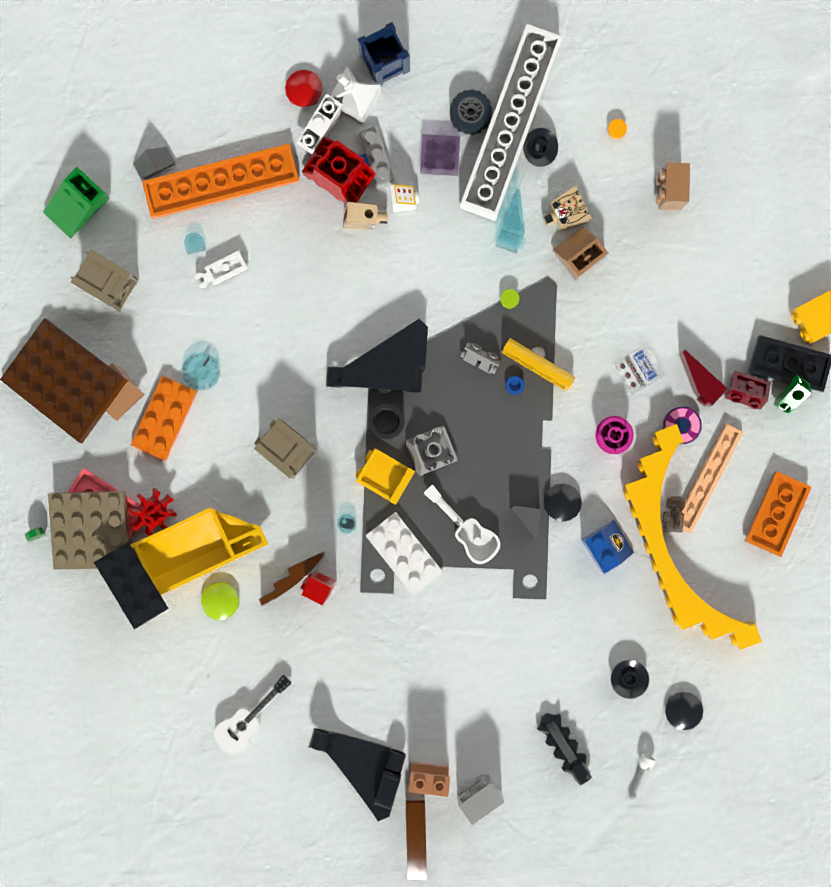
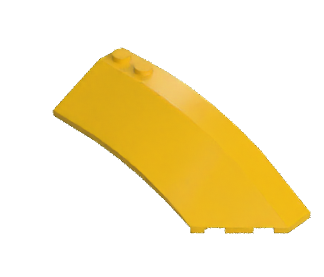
(196, 548)

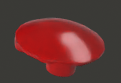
(303, 88)

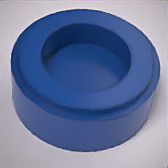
(514, 385)

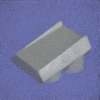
(431, 450)

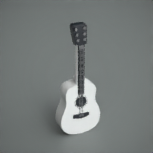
(235, 731)

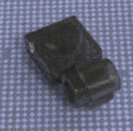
(673, 520)

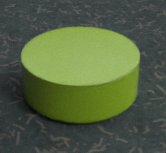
(509, 298)

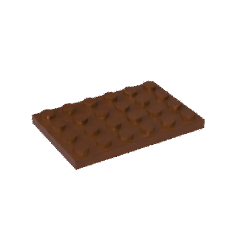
(63, 380)

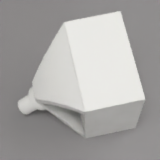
(356, 94)

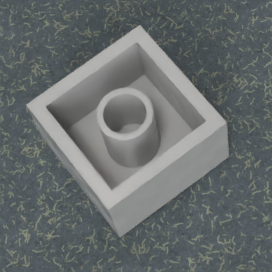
(479, 798)

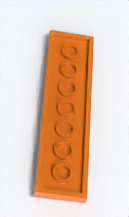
(220, 181)

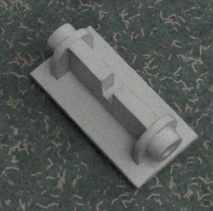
(487, 360)

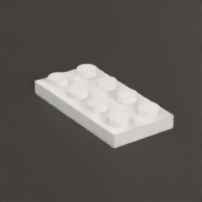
(404, 553)

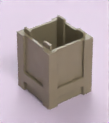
(104, 280)
(285, 448)

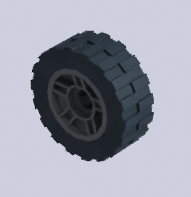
(475, 102)

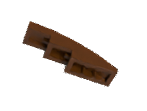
(297, 573)
(416, 839)

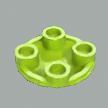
(220, 601)

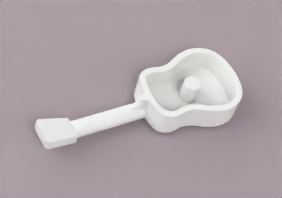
(478, 542)

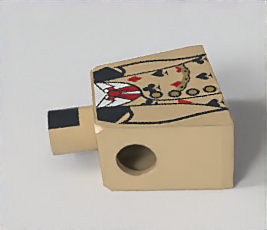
(567, 210)
(355, 217)

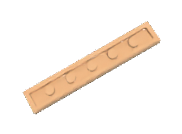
(710, 475)

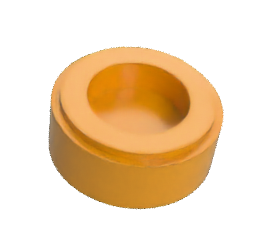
(617, 129)

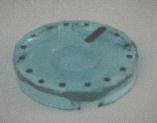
(200, 371)

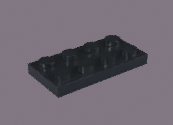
(784, 360)
(131, 585)

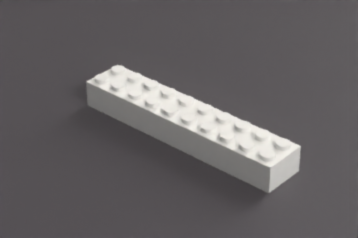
(511, 122)

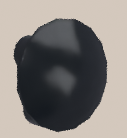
(562, 502)
(684, 711)

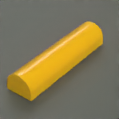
(538, 364)

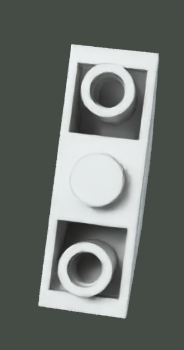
(320, 124)

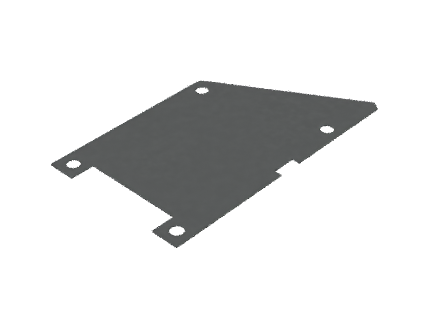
(493, 439)

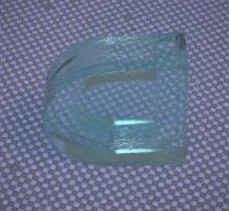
(194, 243)

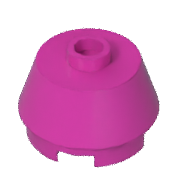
(614, 435)

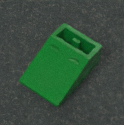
(75, 202)

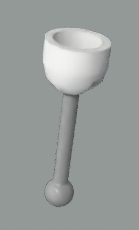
(646, 763)

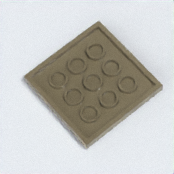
(86, 526)

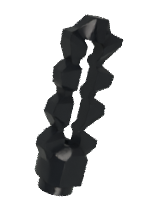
(576, 768)

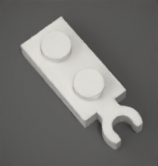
(223, 269)

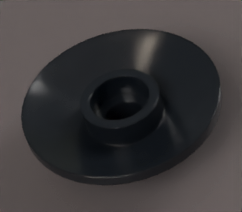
(548, 147)
(638, 683)

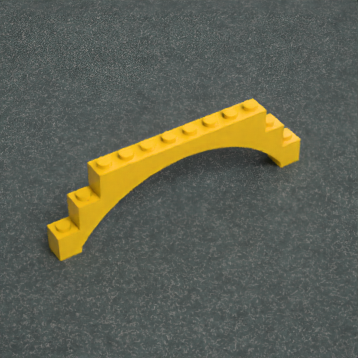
(645, 502)

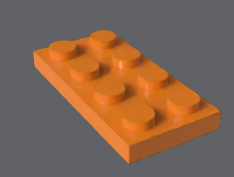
(164, 418)
(778, 513)

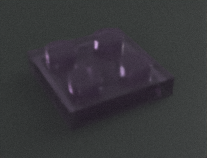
(440, 155)

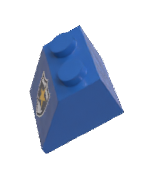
(608, 547)

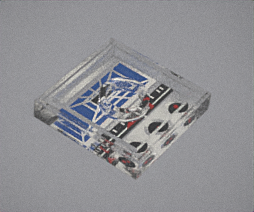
(639, 368)

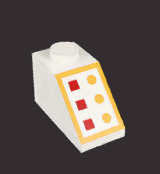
(403, 198)

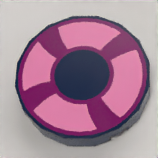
(687, 422)

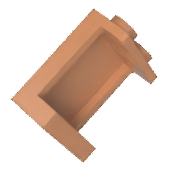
(429, 779)

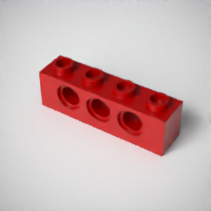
(317, 587)

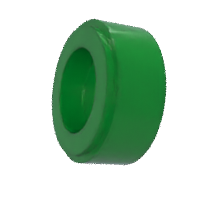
(35, 534)

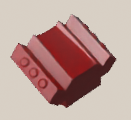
(339, 171)

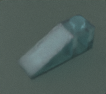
(513, 228)

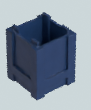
(384, 45)

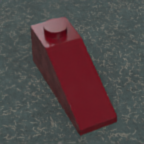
(703, 383)

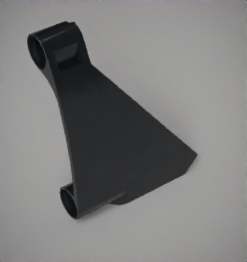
(390, 365)
(368, 766)

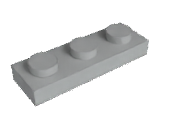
(376, 156)

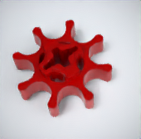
(152, 512)

